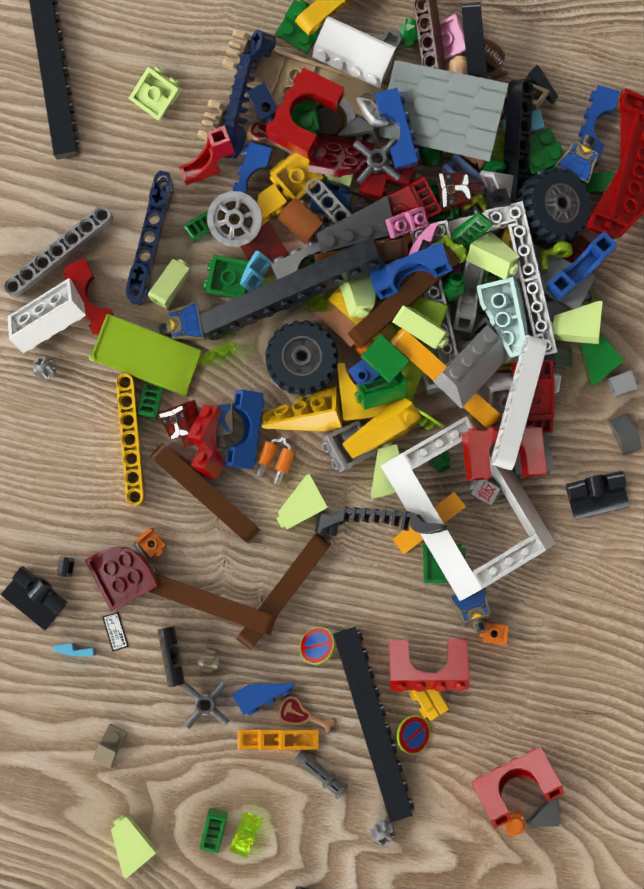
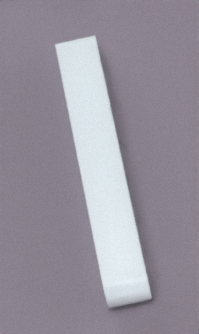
(519, 402)

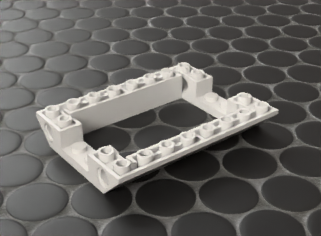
(502, 217)
(441, 544)

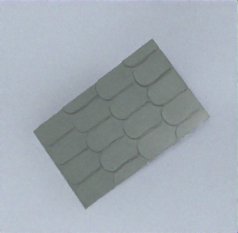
(448, 109)

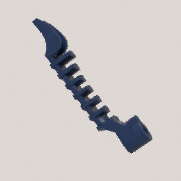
(260, 45)

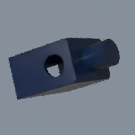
(260, 98)

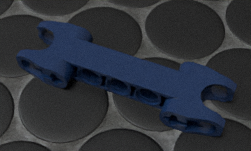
(155, 208)

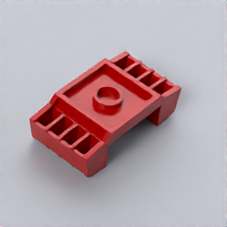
(413, 196)
(542, 405)

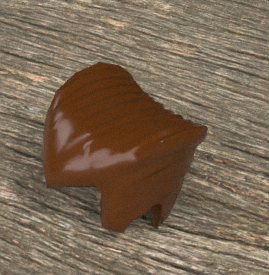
(494, 55)

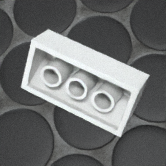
(354, 52)
(45, 316)

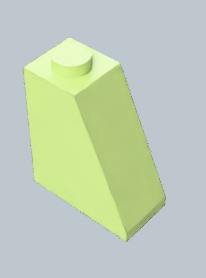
(493, 256)
(169, 283)
(359, 296)
(579, 324)
(421, 327)
(381, 484)
(302, 504)
(131, 845)

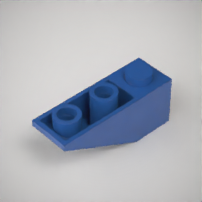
(256, 694)

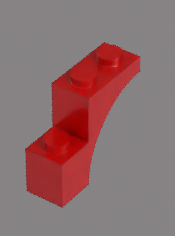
(206, 164)
(375, 185)
(203, 435)

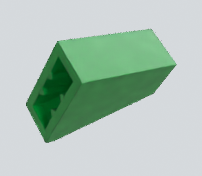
(599, 359)

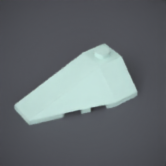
(506, 310)

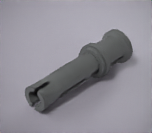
(328, 779)

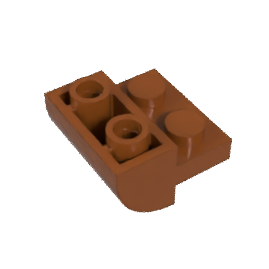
(301, 220)

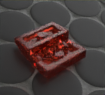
(267, 243)

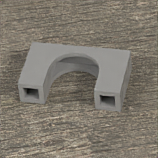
(285, 266)

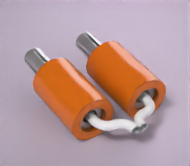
(284, 461)

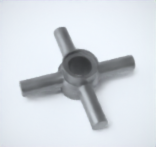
(374, 167)
(199, 710)

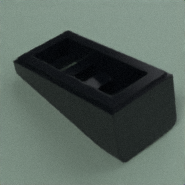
(538, 78)
(65, 566)

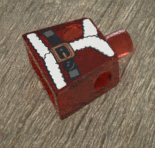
(456, 190)
(179, 421)

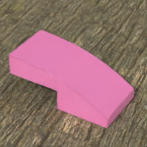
(427, 235)

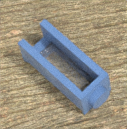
(458, 165)

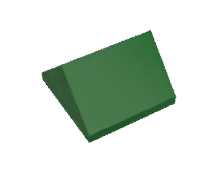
(385, 358)

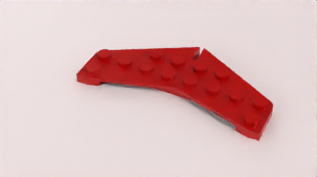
(624, 197)

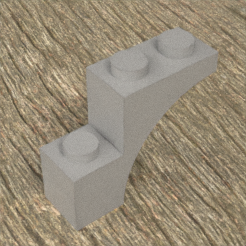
(467, 302)

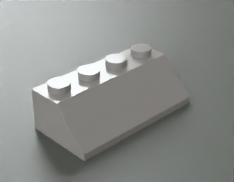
(472, 367)

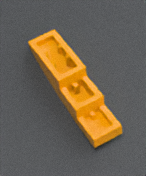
(446, 510)
(278, 739)

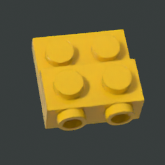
(293, 175)

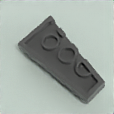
(357, 227)

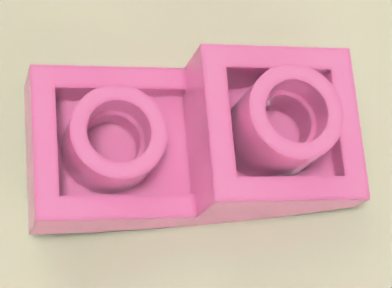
(406, 222)

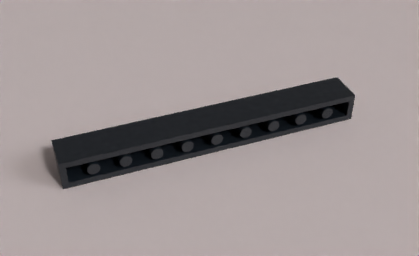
(54, 81)
(292, 289)
(372, 724)

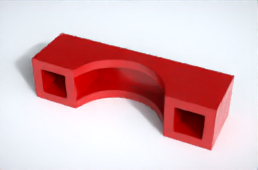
(81, 277)

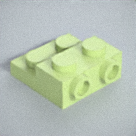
(155, 92)

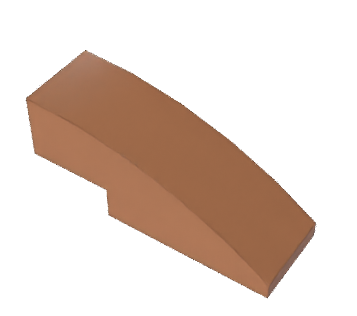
(337, 323)

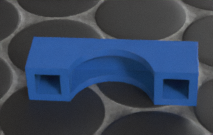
(602, 103)
(390, 106)
(256, 158)
(582, 267)
(389, 277)
(249, 407)

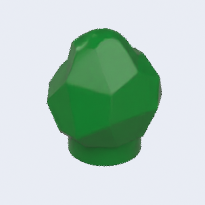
(409, 33)
(431, 156)
(494, 166)
(454, 286)
(441, 462)

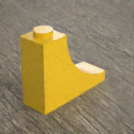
(350, 408)

